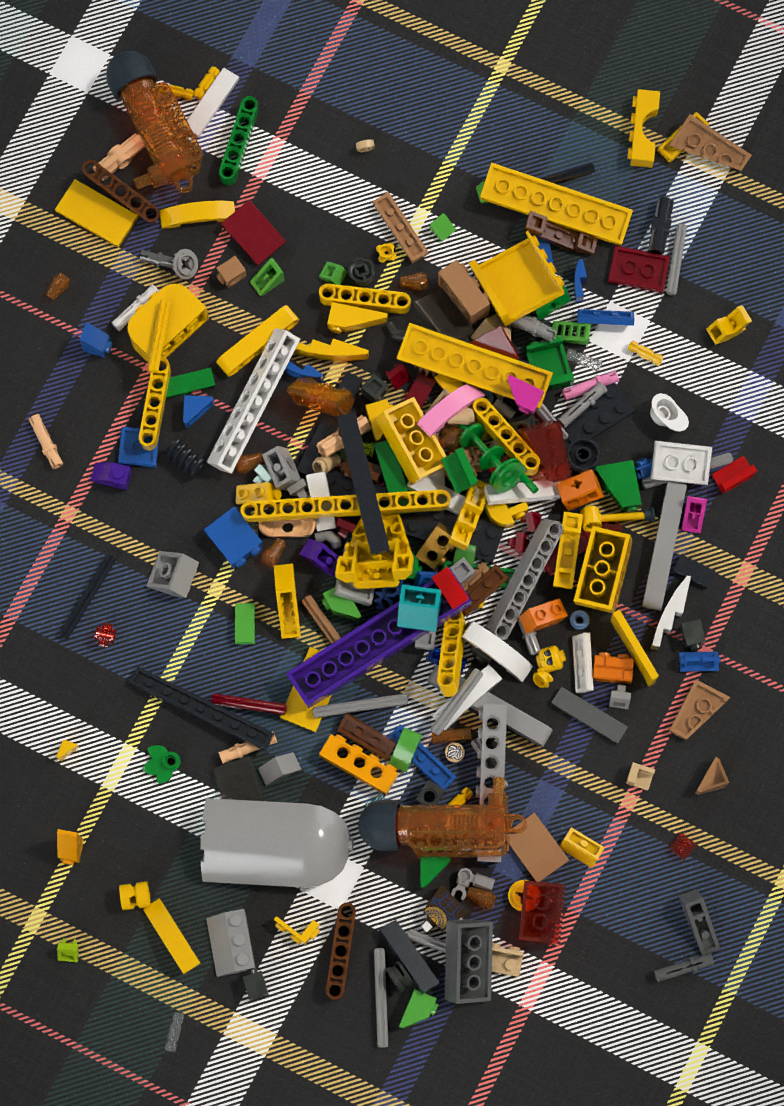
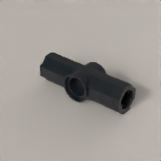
(661, 225)

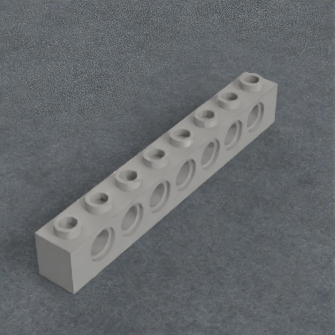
(497, 712)

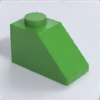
(340, 606)
(418, 1009)

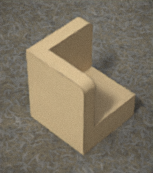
(640, 776)

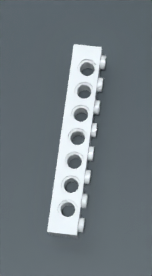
(253, 400)

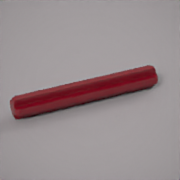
(249, 704)

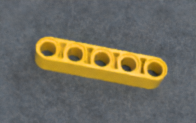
(374, 295)
(256, 341)
(154, 412)
(504, 427)
(451, 655)

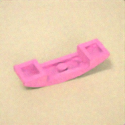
(449, 407)

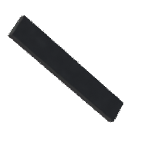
(327, 426)

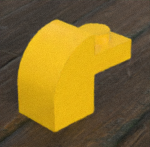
(729, 326)
(502, 516)

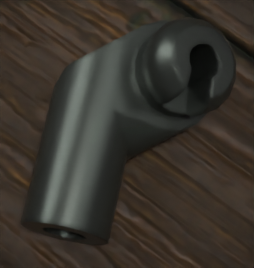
(396, 335)

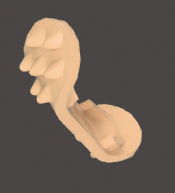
(301, 528)

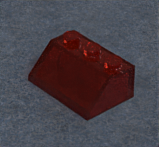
(542, 913)

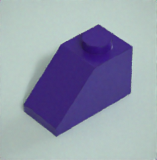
(112, 475)
(320, 556)

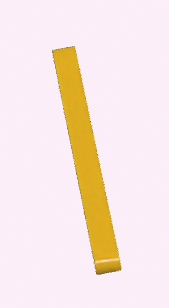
(337, 511)

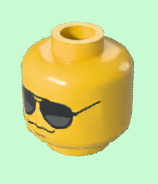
(550, 659)

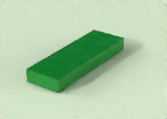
(189, 383)

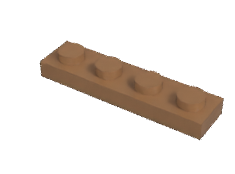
(400, 227)

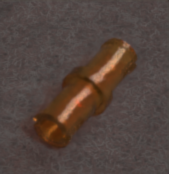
(452, 735)

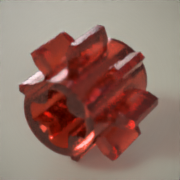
(105, 634)

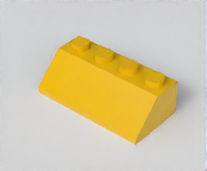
(414, 449)

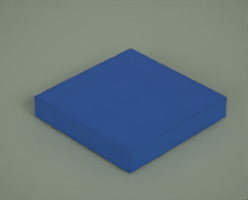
(131, 451)

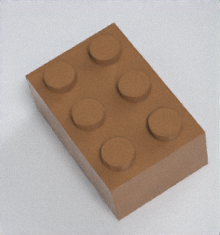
(464, 292)

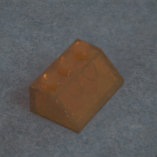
(321, 396)

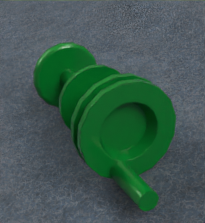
(506, 474)

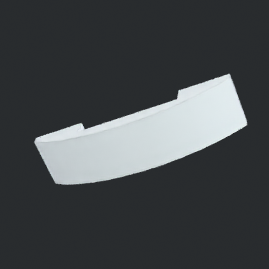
(497, 650)
(487, 682)

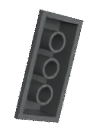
(468, 961)

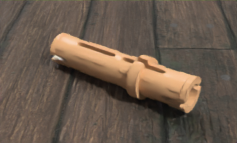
(49, 448)
(239, 750)

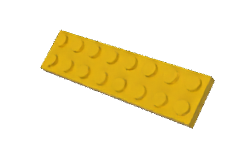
(557, 203)
(468, 362)

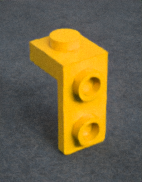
(257, 492)
(310, 932)

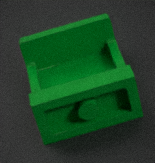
(552, 358)

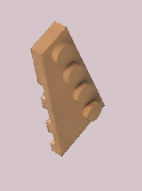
(706, 143)

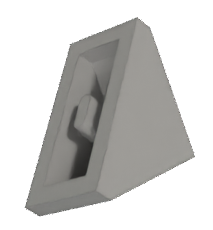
(279, 768)

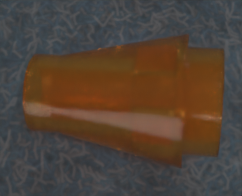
(415, 281)
(58, 286)
(248, 462)
(273, 553)
(483, 898)

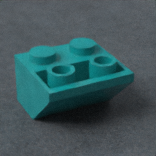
(419, 608)

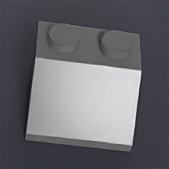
(173, 573)

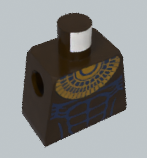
(442, 908)

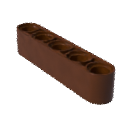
(114, 185)
(337, 942)

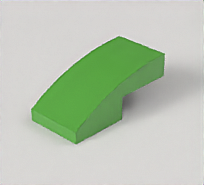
(245, 623)
(405, 749)

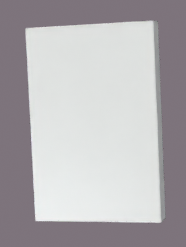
(681, 462)

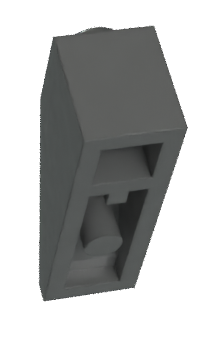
(699, 921)

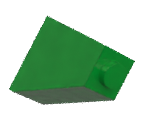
(621, 484)

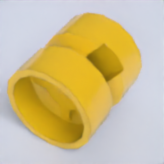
(134, 895)

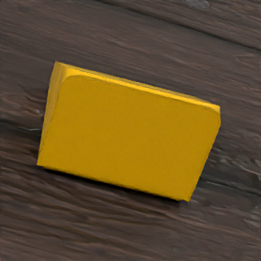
(66, 748)

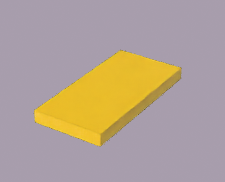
(96, 213)
(634, 648)
(297, 710)

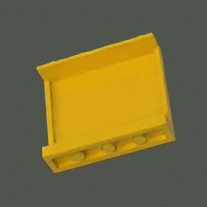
(518, 280)

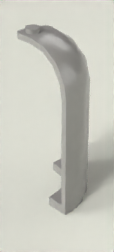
(272, 843)

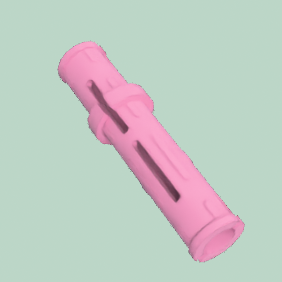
(580, 389)

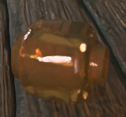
(449, 438)

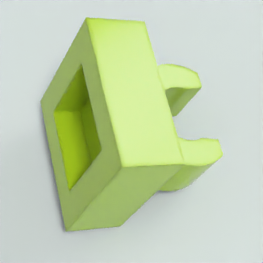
(68, 951)

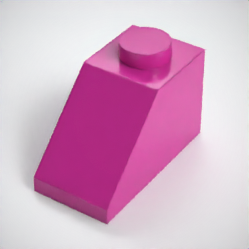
(525, 395)

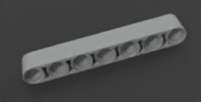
(664, 545)
(531, 575)
(516, 719)

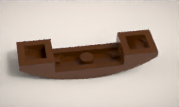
(560, 236)

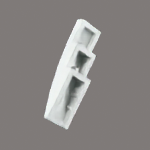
(674, 608)

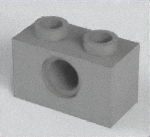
(281, 467)

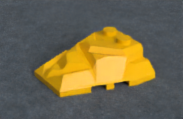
(377, 570)

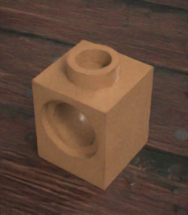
(231, 272)

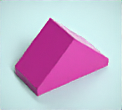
(693, 514)

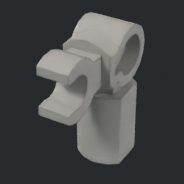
(466, 877)

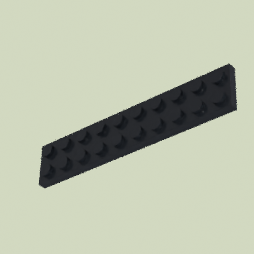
(605, 413)
(421, 524)

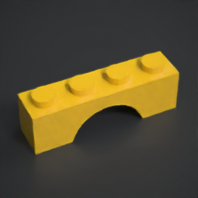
(642, 150)

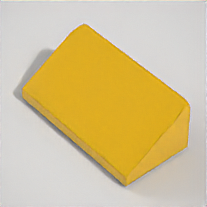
(581, 847)

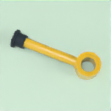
(593, 517)

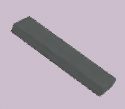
(589, 715)

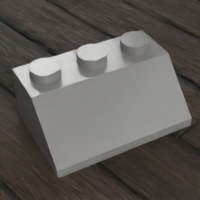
(230, 943)

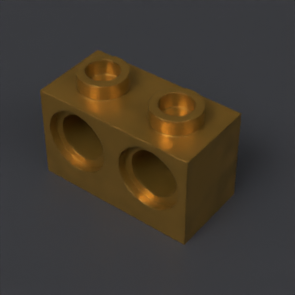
(434, 544)

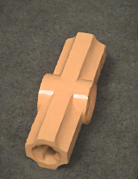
(121, 155)
(334, 441)

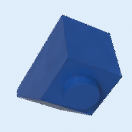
(95, 341)

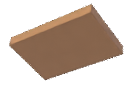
(537, 849)

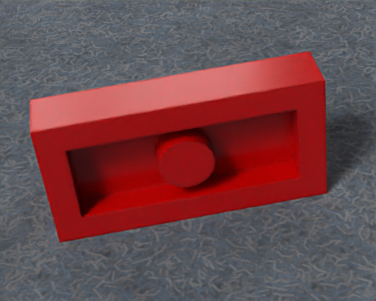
(734, 474)

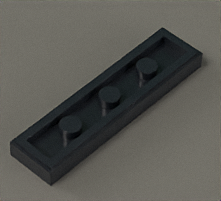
(409, 957)

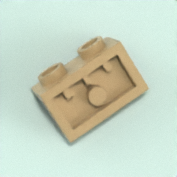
(506, 960)

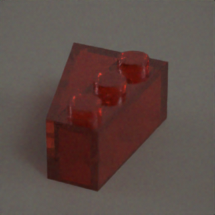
(548, 444)

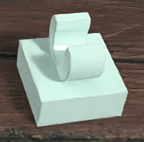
(264, 475)

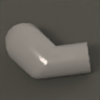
(329, 536)

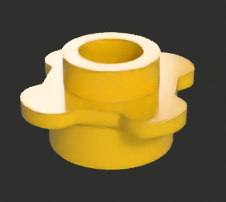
(381, 249)
(542, 678)

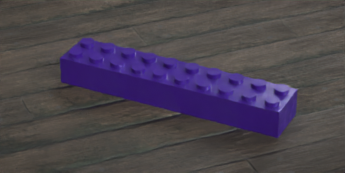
(360, 652)

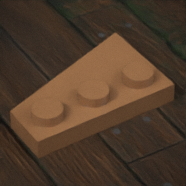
(697, 709)

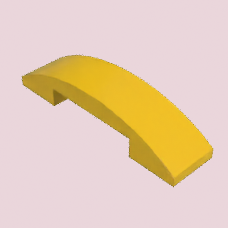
(196, 212)
(568, 550)

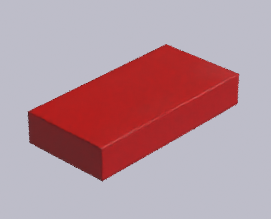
(450, 588)

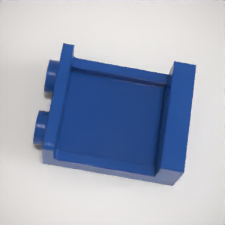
(234, 538)

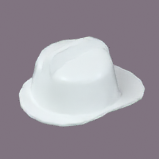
(667, 413)

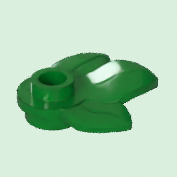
(159, 765)

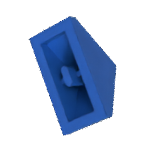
(195, 407)

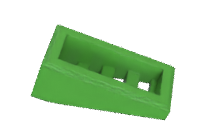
(573, 325)

